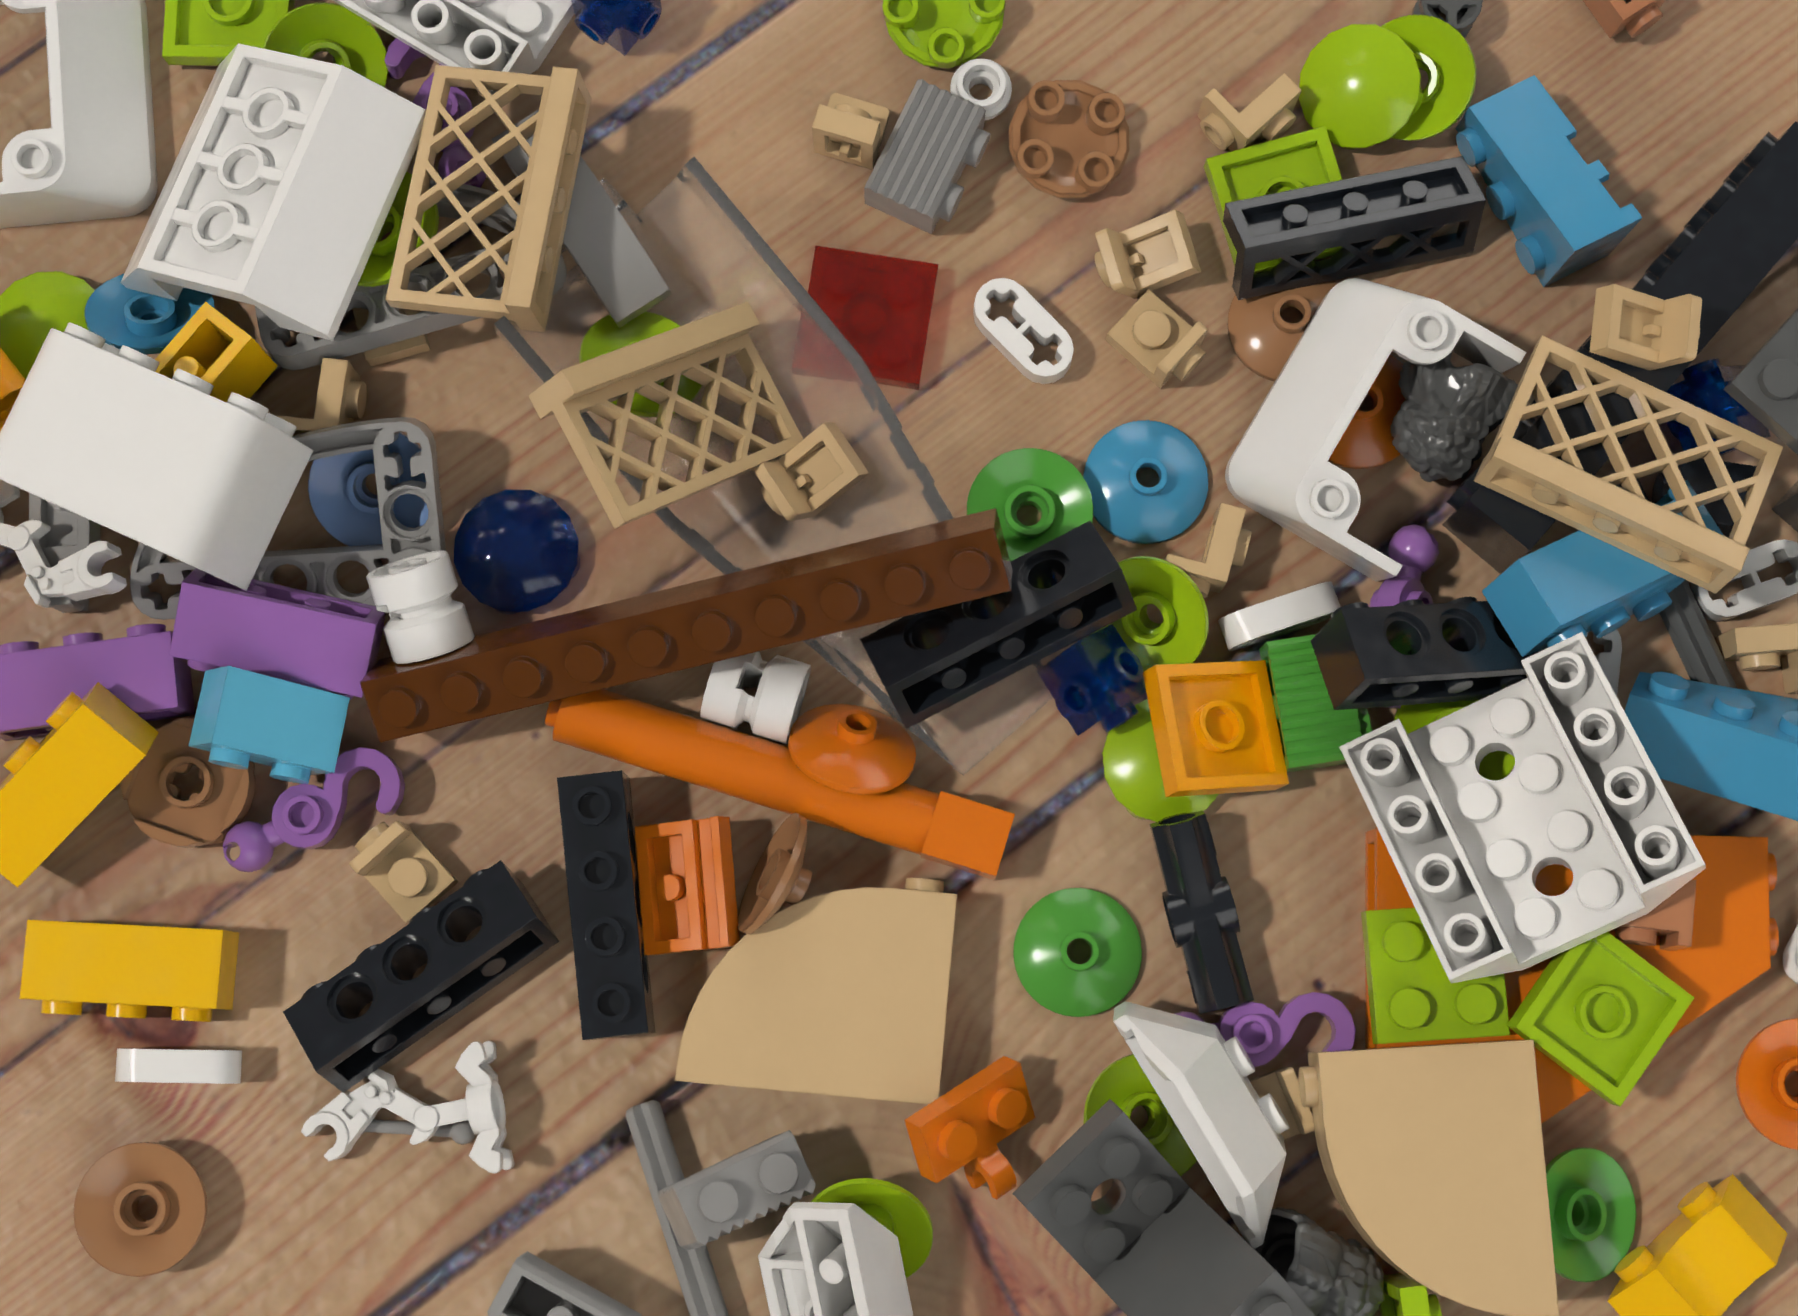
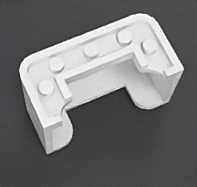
(151, 454)

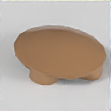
(1069, 138)

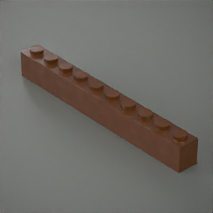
(693, 625)

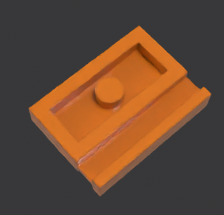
(687, 886)

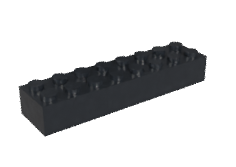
(1715, 257)

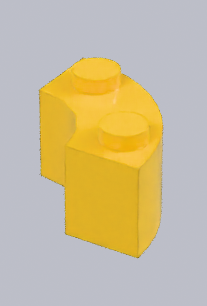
(1701, 1257)

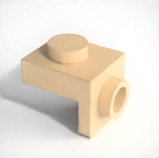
(1264, 117)
(1146, 255)
(1645, 328)
(338, 400)
(811, 474)
(1225, 547)

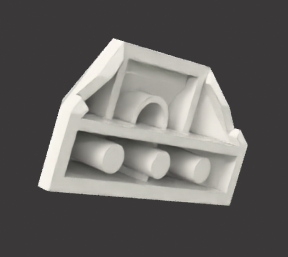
(1214, 1108)
(833, 1264)

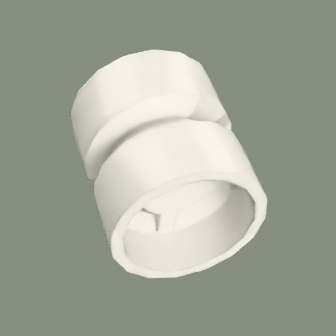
(420, 607)
(776, 701)

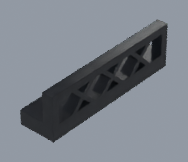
(1356, 217)

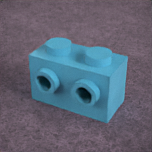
(268, 723)

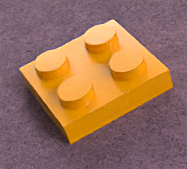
(1215, 728)

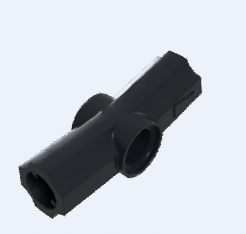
(1201, 911)

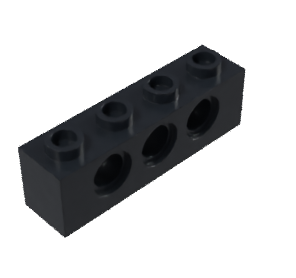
(962, 648)
(1415, 654)
(605, 905)
(404, 1008)

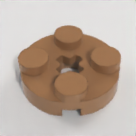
(206, 814)

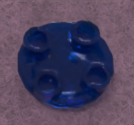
(516, 551)

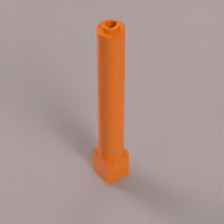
(762, 772)

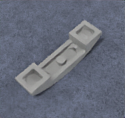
(603, 244)

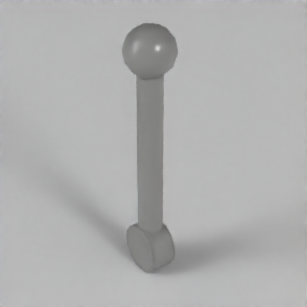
(459, 1132)

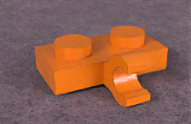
(969, 1123)

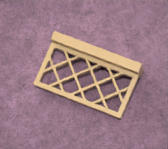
(543, 205)
(640, 370)
(1624, 515)

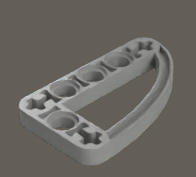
(385, 322)
(322, 563)

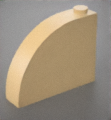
(832, 998)
(1442, 1166)

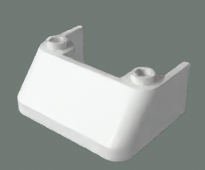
(101, 134)
(1287, 447)

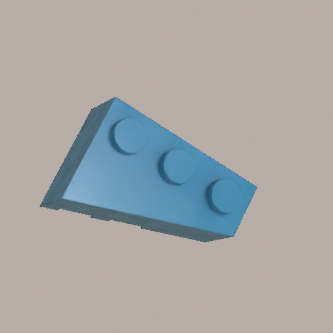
(1542, 182)
(1580, 588)
(1719, 739)

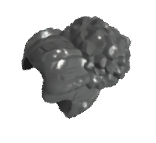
(1448, 415)
(1322, 1267)

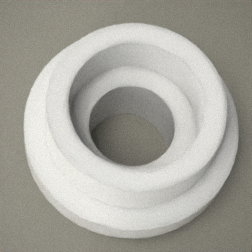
(987, 73)

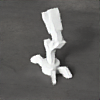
(73, 576)
(482, 1106)

